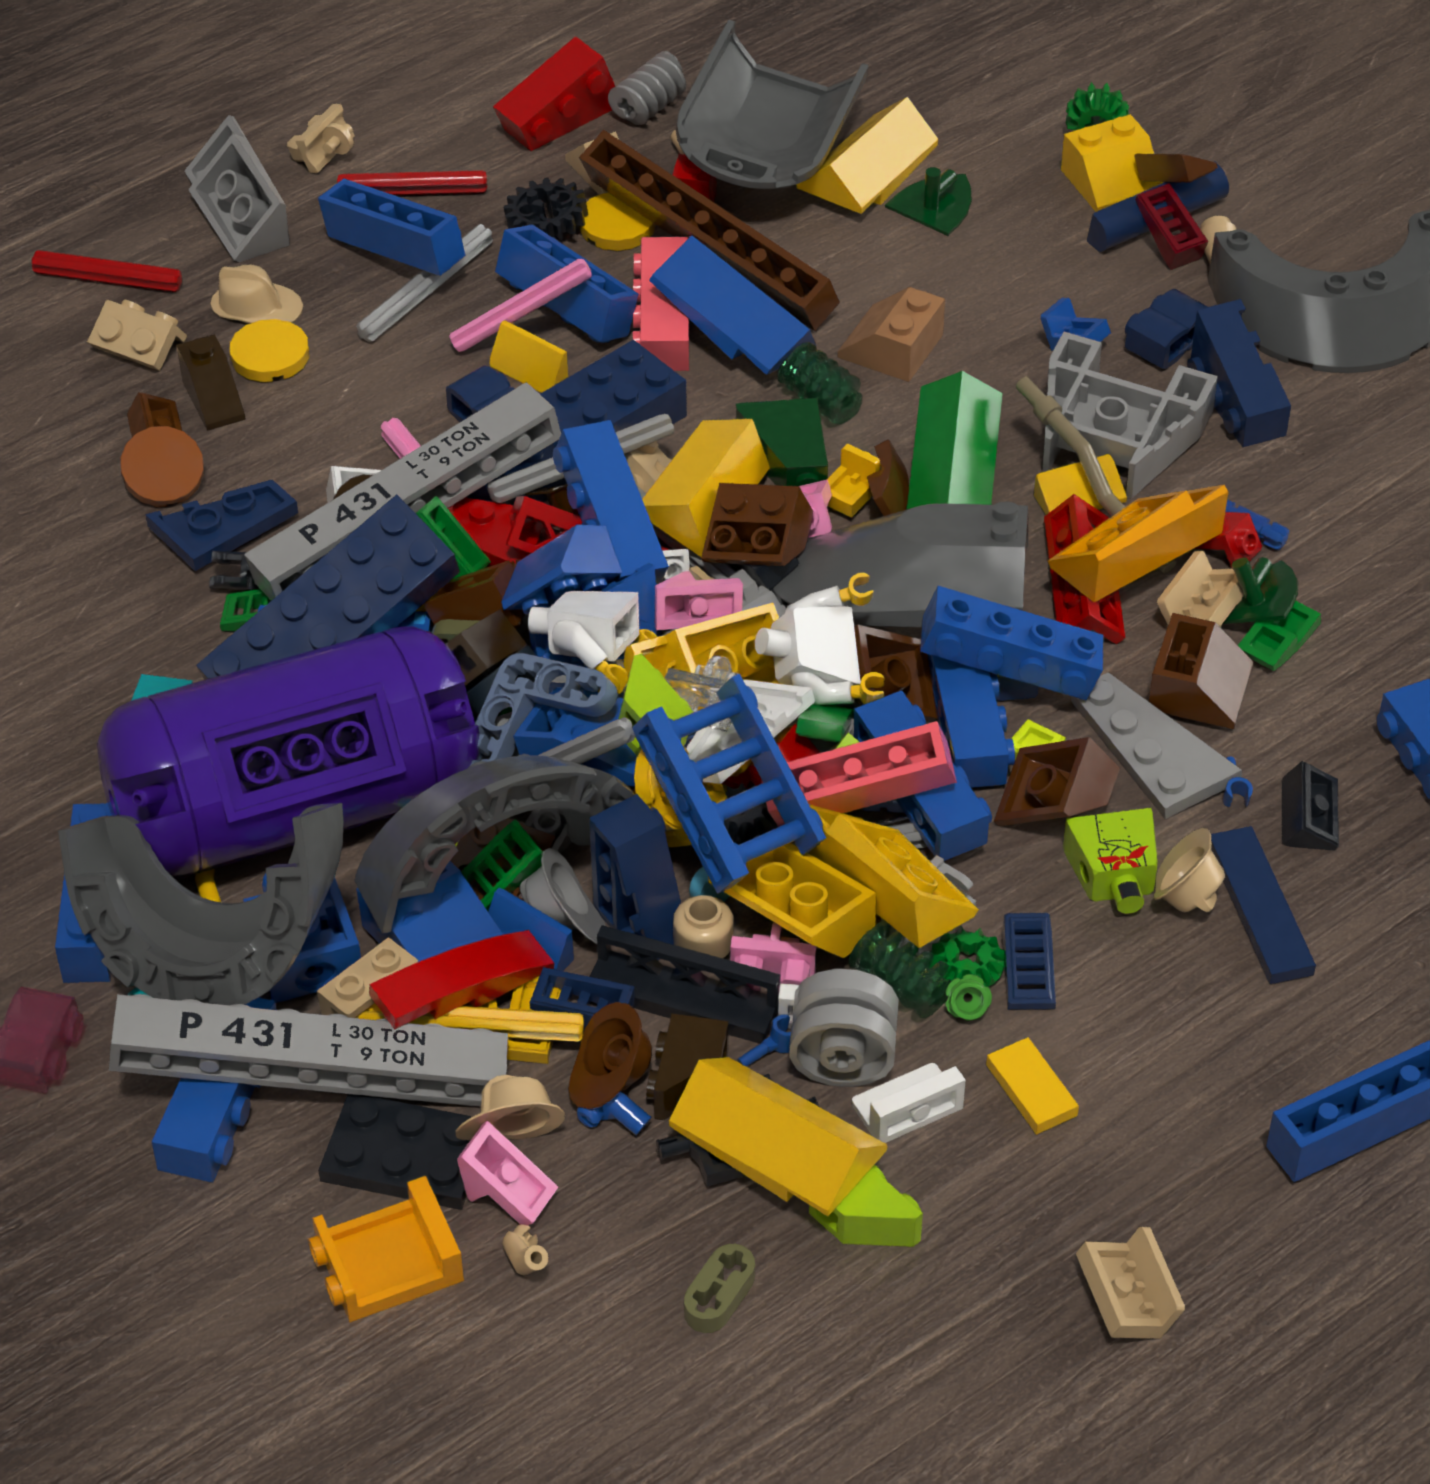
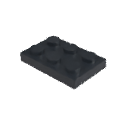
(389, 1143)

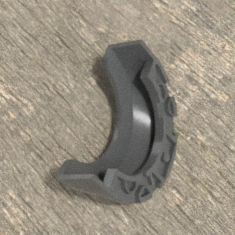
(1325, 317)
(422, 835)
(185, 944)

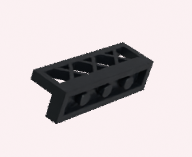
(685, 988)

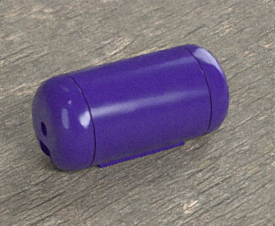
(241, 754)

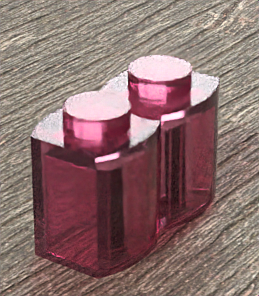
(36, 1038)

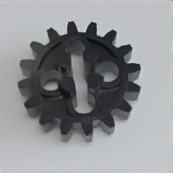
(564, 207)

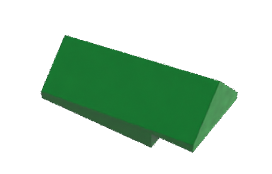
(955, 442)

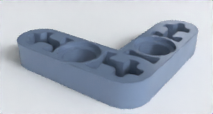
(524, 693)

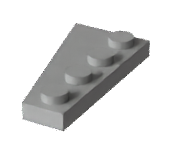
(1153, 748)

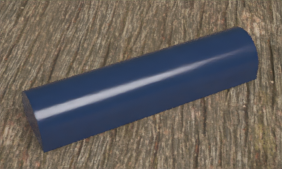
(1125, 221)

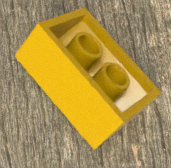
(808, 899)

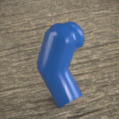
(618, 1108)

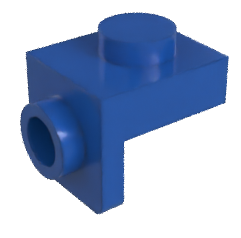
(1062, 318)

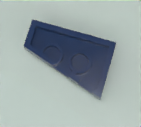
(223, 523)

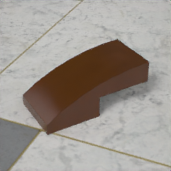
(890, 483)

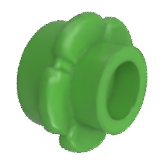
(970, 1009)

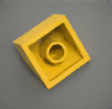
(1103, 163)

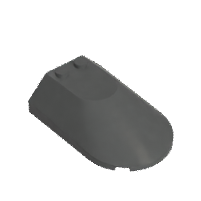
(760, 122)
(912, 553)

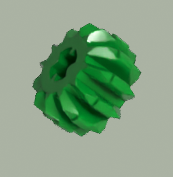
(1094, 107)

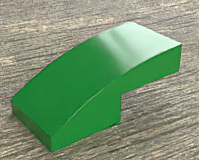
(1278, 640)

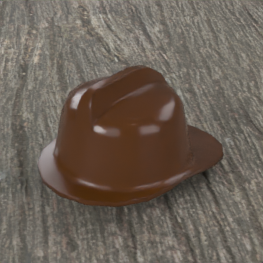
(610, 1056)

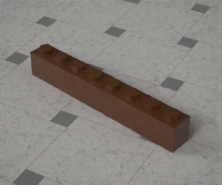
(687, 212)

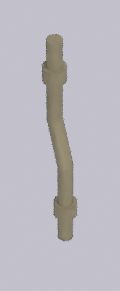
(1050, 412)

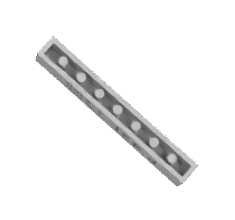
(443, 467)
(304, 1050)

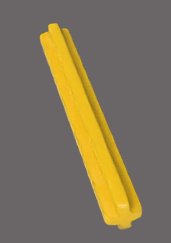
(517, 1023)

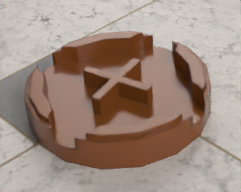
(161, 466)

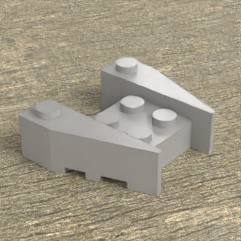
(1125, 419)

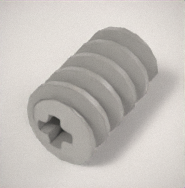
(648, 89)

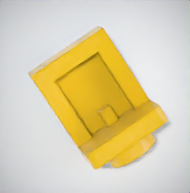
(850, 482)

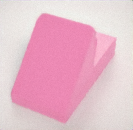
(689, 601)
(503, 1172)

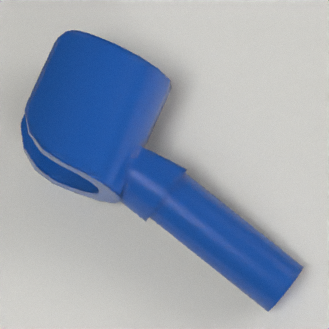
(1237, 786)
(778, 1041)

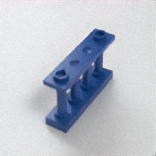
(704, 818)

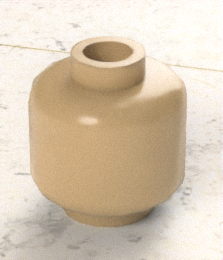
(704, 925)

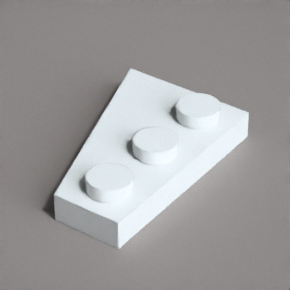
(778, 706)

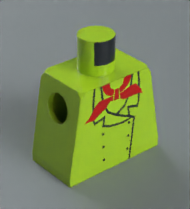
(1114, 856)

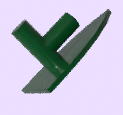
(936, 201)
(1267, 591)

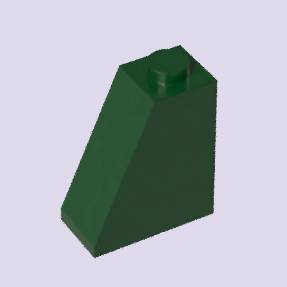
(790, 439)

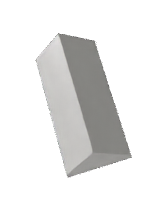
(238, 194)

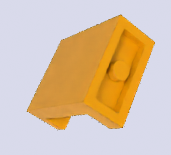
(388, 1254)

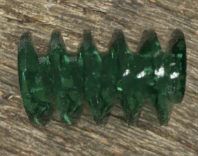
(816, 376)
(910, 977)

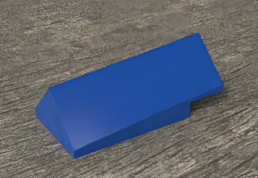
(729, 307)

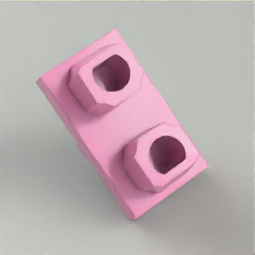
(775, 954)

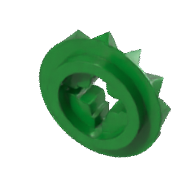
(989, 956)

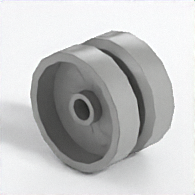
(844, 1028)

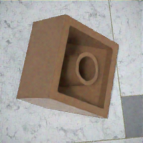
(897, 333)

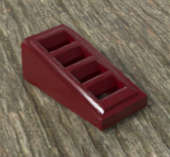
(1175, 249)

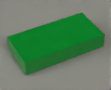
(824, 722)

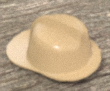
(251, 296)
(1190, 874)
(515, 1108)

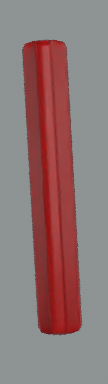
(422, 182)
(106, 271)

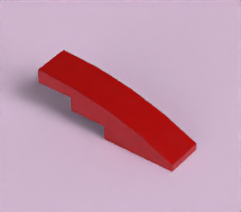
(460, 976)

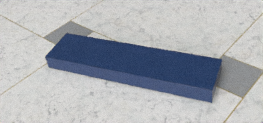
(1262, 906)

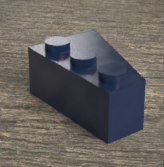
(1246, 389)
(633, 870)

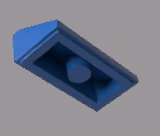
(516, 915)

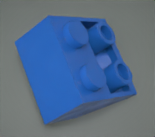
(571, 562)

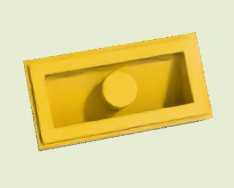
(528, 358)
(1060, 483)

